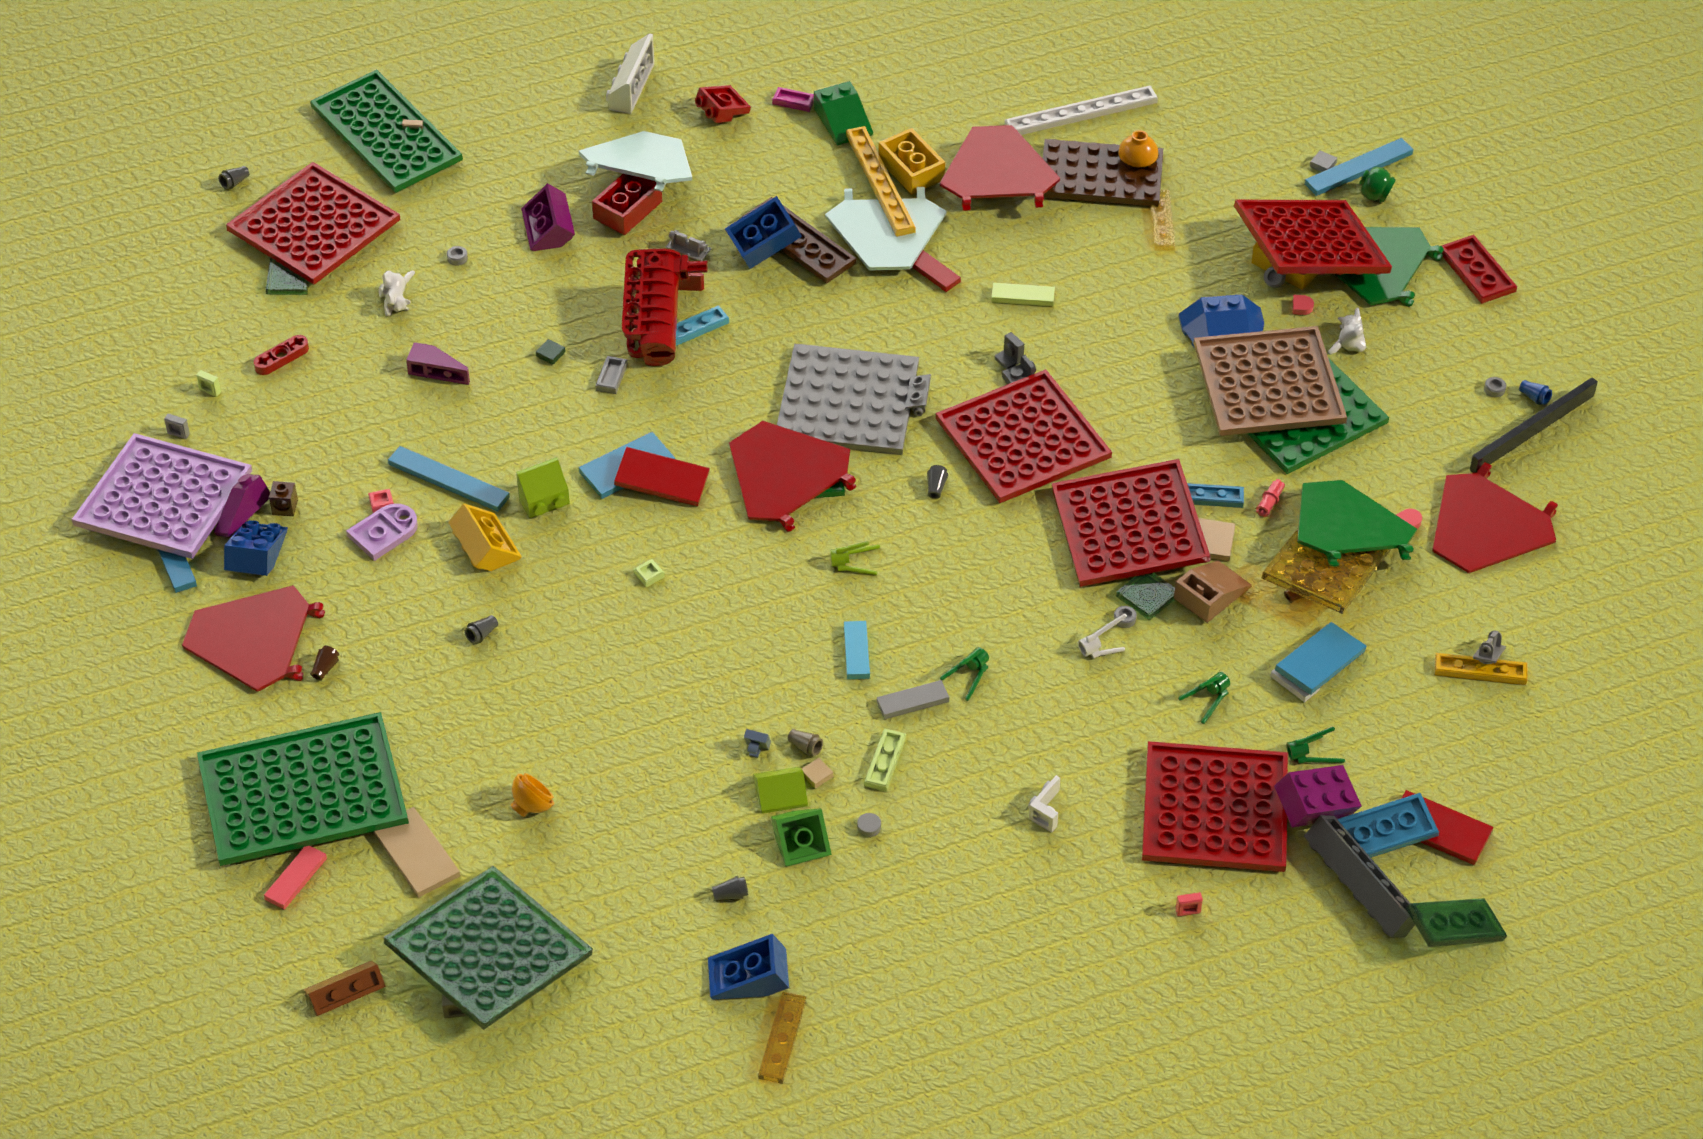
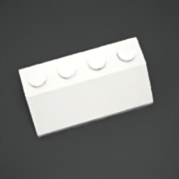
(631, 76)

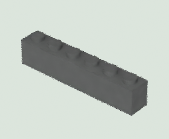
(1361, 875)

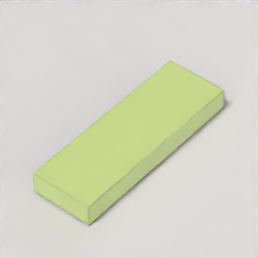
(1023, 294)
(885, 760)

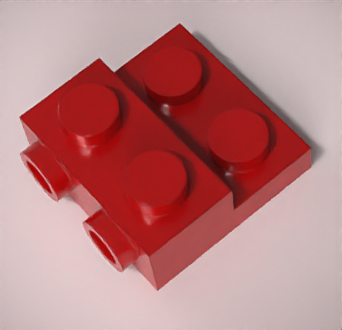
(721, 103)

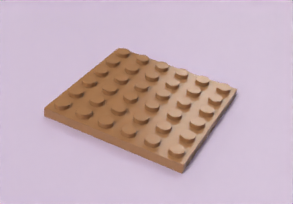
(1269, 380)

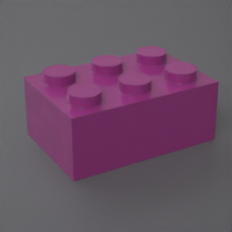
(1317, 793)

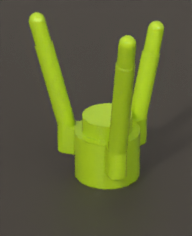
(840, 557)

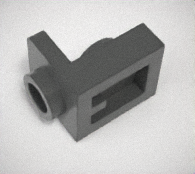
(1012, 351)
(1019, 371)

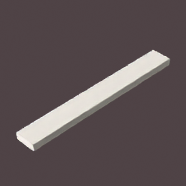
(1083, 110)

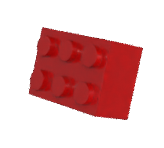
(626, 202)

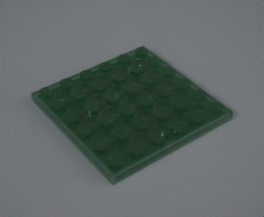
(488, 947)

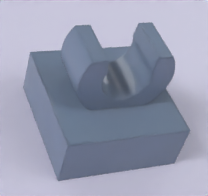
(756, 741)

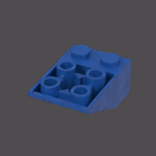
(254, 548)

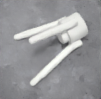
(1091, 644)

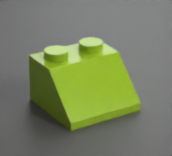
(542, 488)

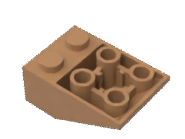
(1209, 589)

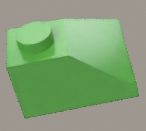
(801, 835)

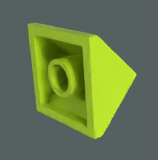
(781, 789)

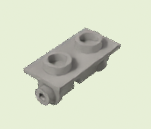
(692, 247)
(918, 393)
(1491, 649)

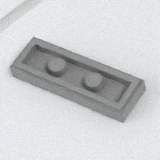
(912, 699)

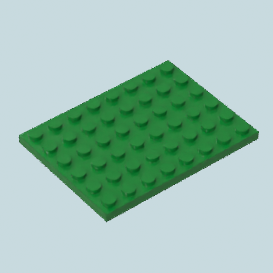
(301, 788)

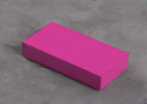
(793, 99)

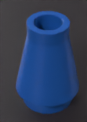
(1537, 392)

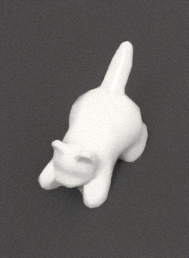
(393, 289)
(1351, 335)

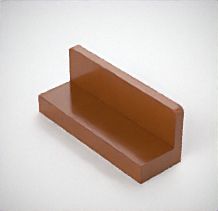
(345, 987)

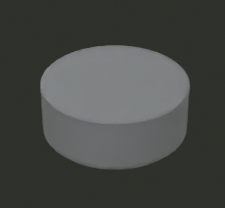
(457, 255)
(1273, 279)
(1495, 387)
(1130, 620)
(869, 824)

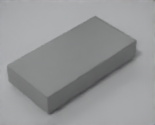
(611, 374)

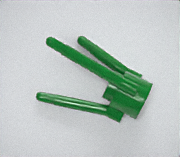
(975, 661)
(1215, 685)
(1299, 748)

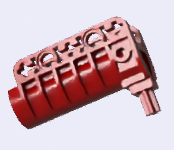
(656, 302)

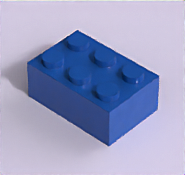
(763, 232)

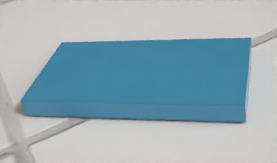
(603, 470)
(1320, 658)
(1391, 825)

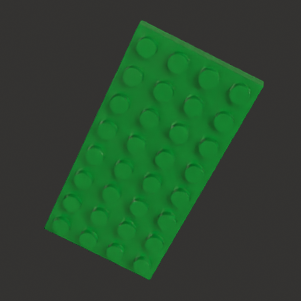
(370, 120)

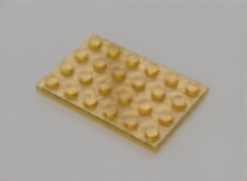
(1310, 576)

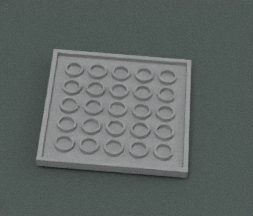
(848, 397)

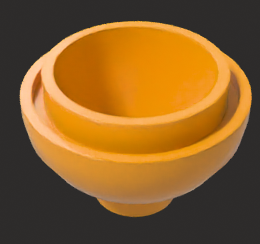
(1138, 150)
(530, 795)

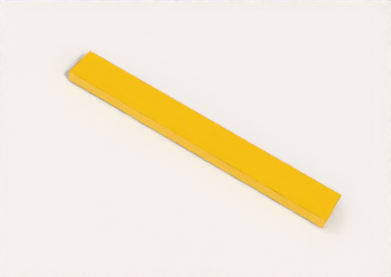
(880, 181)

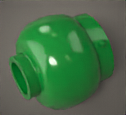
(1376, 184)

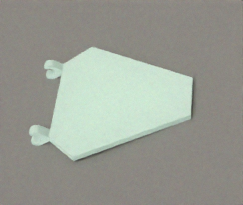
(643, 156)
(872, 237)

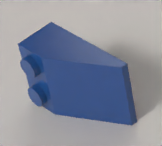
(749, 970)

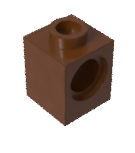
(283, 498)

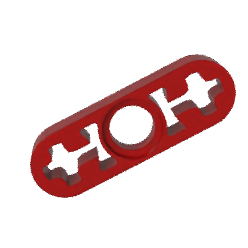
(269, 362)

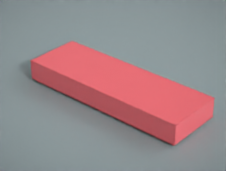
(295, 877)

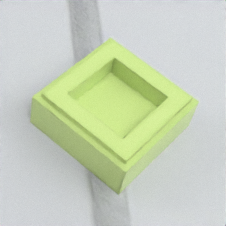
(208, 383)
(649, 573)

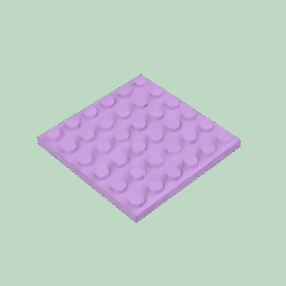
(161, 495)

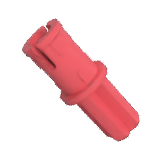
(1270, 498)

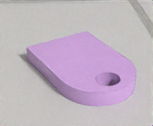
(384, 530)

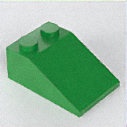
(840, 110)

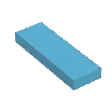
(700, 324)
(856, 650)

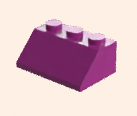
(548, 219)

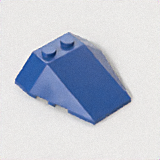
(1221, 317)

